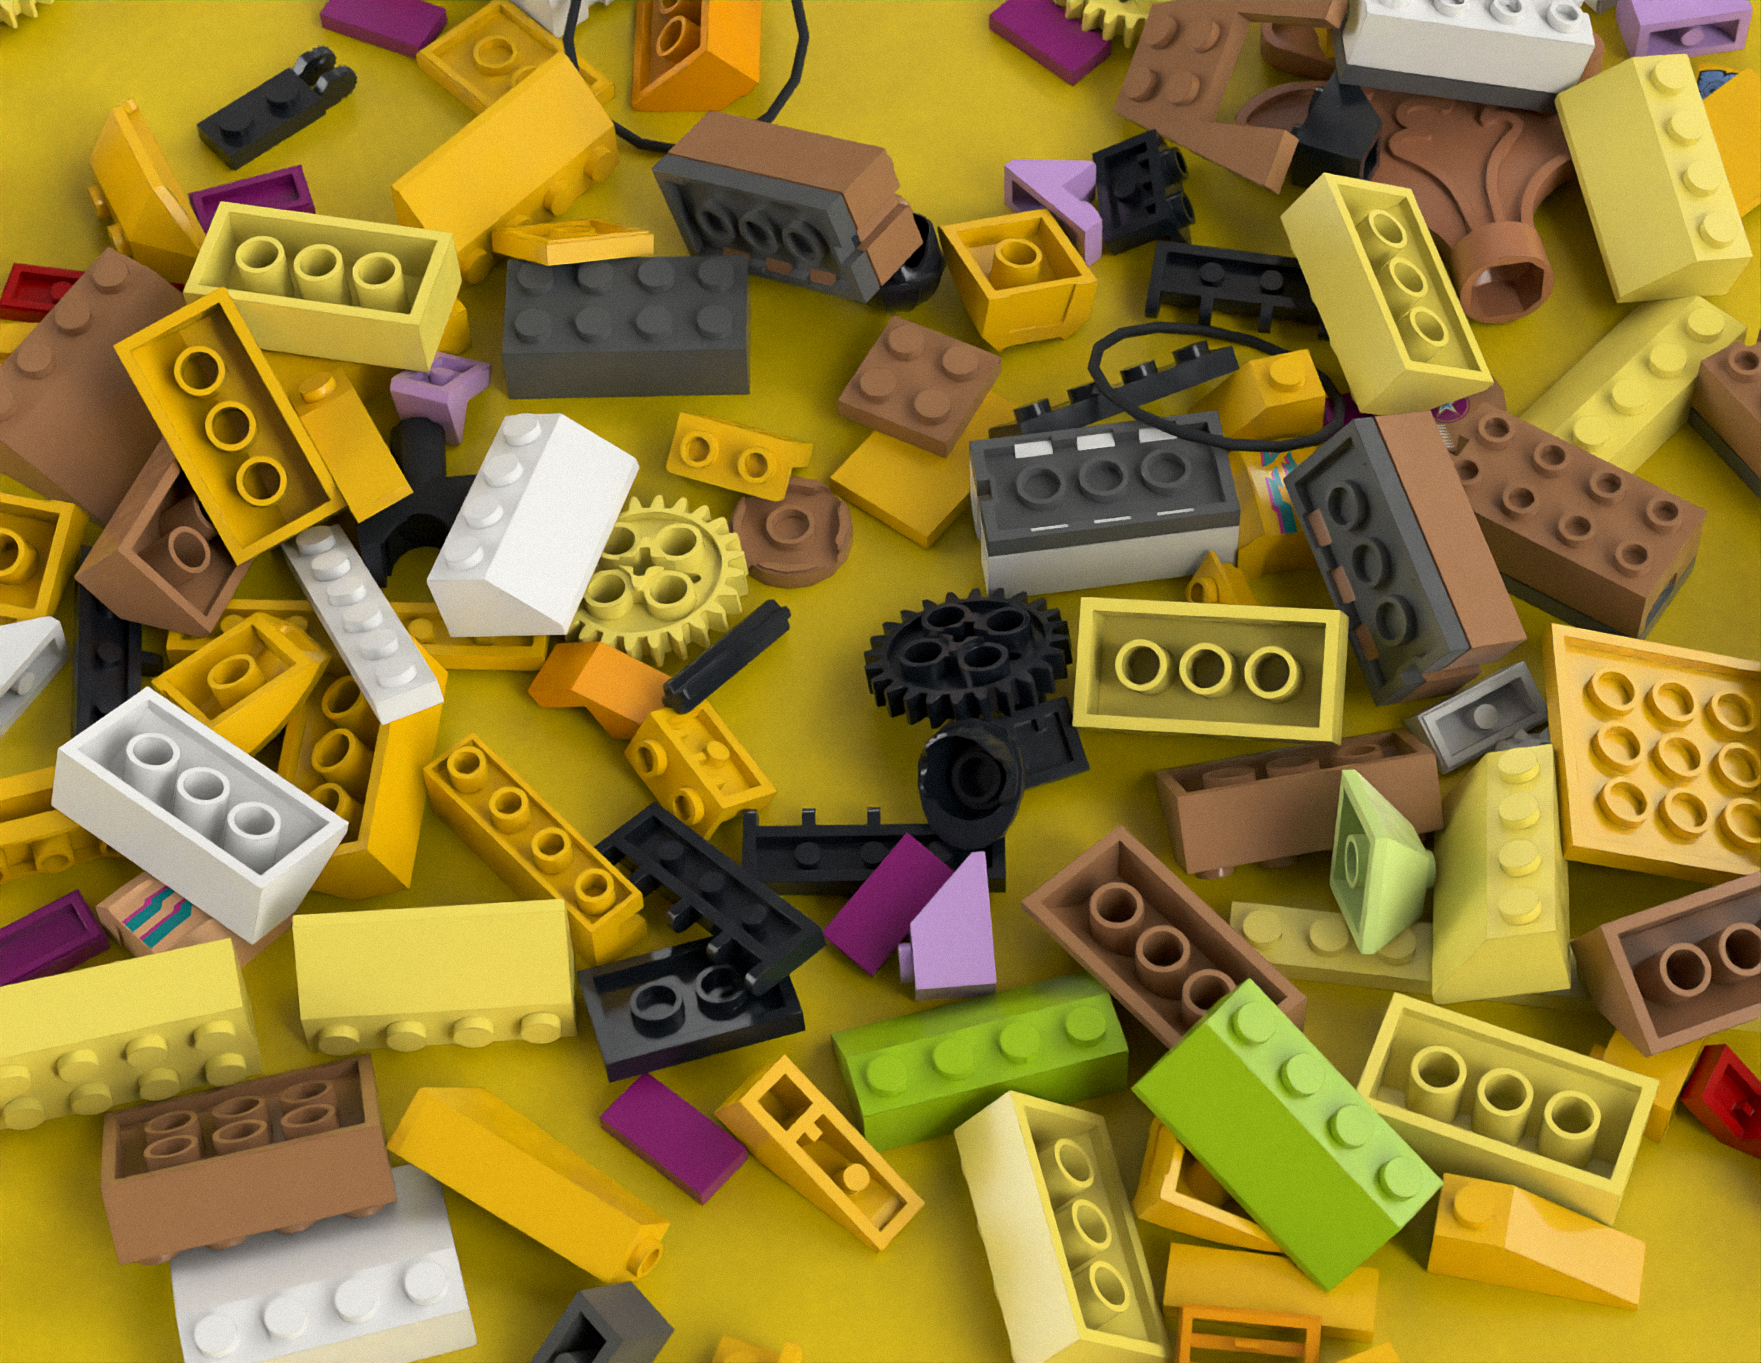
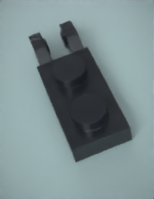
(277, 108)

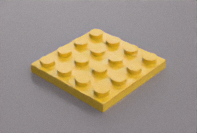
(1655, 755)

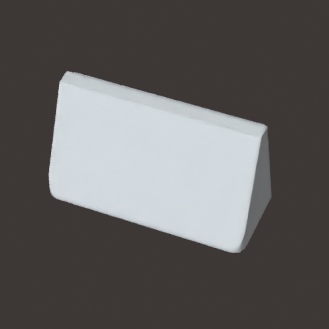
(1479, 716)

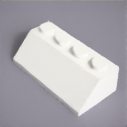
(530, 529)
(196, 813)

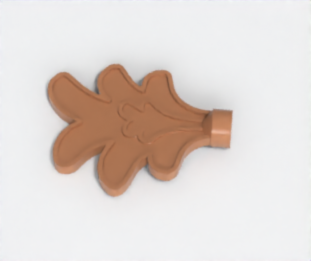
(1467, 163)

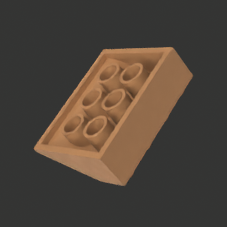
(66, 400)
(245, 1160)

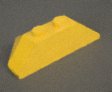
(142, 197)

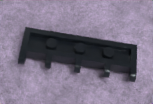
(1231, 283)
(1139, 384)
(105, 657)
(842, 857)
(715, 894)

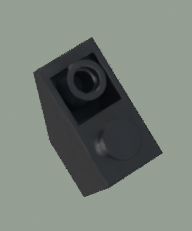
(1337, 136)

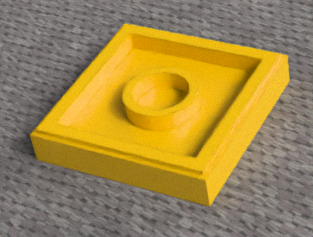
(572, 241)

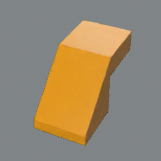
(605, 681)

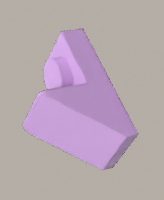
(1067, 193)
(441, 392)

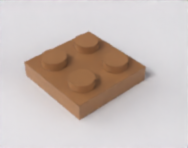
(919, 386)

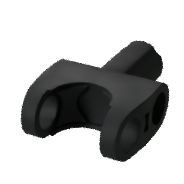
(423, 516)

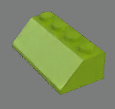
(947, 1063)
(1287, 1135)

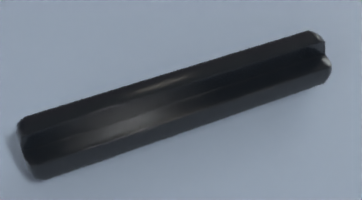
(726, 657)

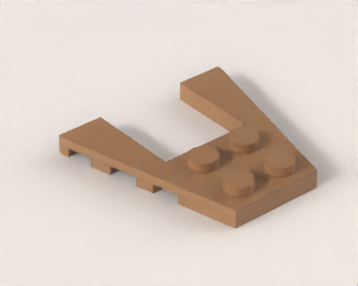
(1185, 70)

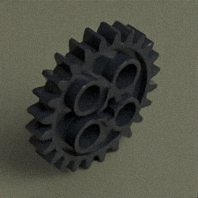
(968, 658)

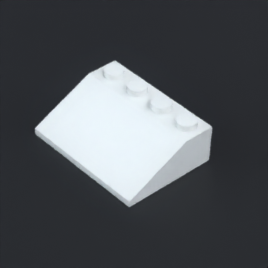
(333, 1292)

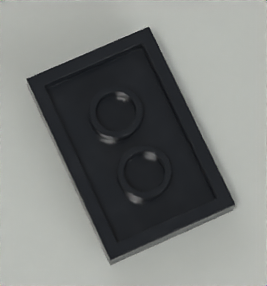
(680, 1009)

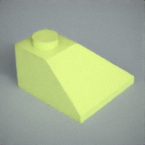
(1377, 865)

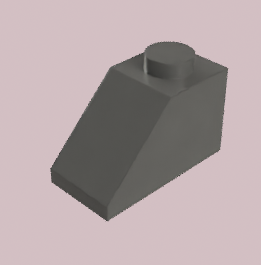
(606, 1327)

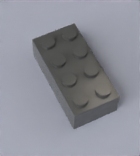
(628, 327)

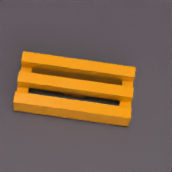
(1187, 1339)

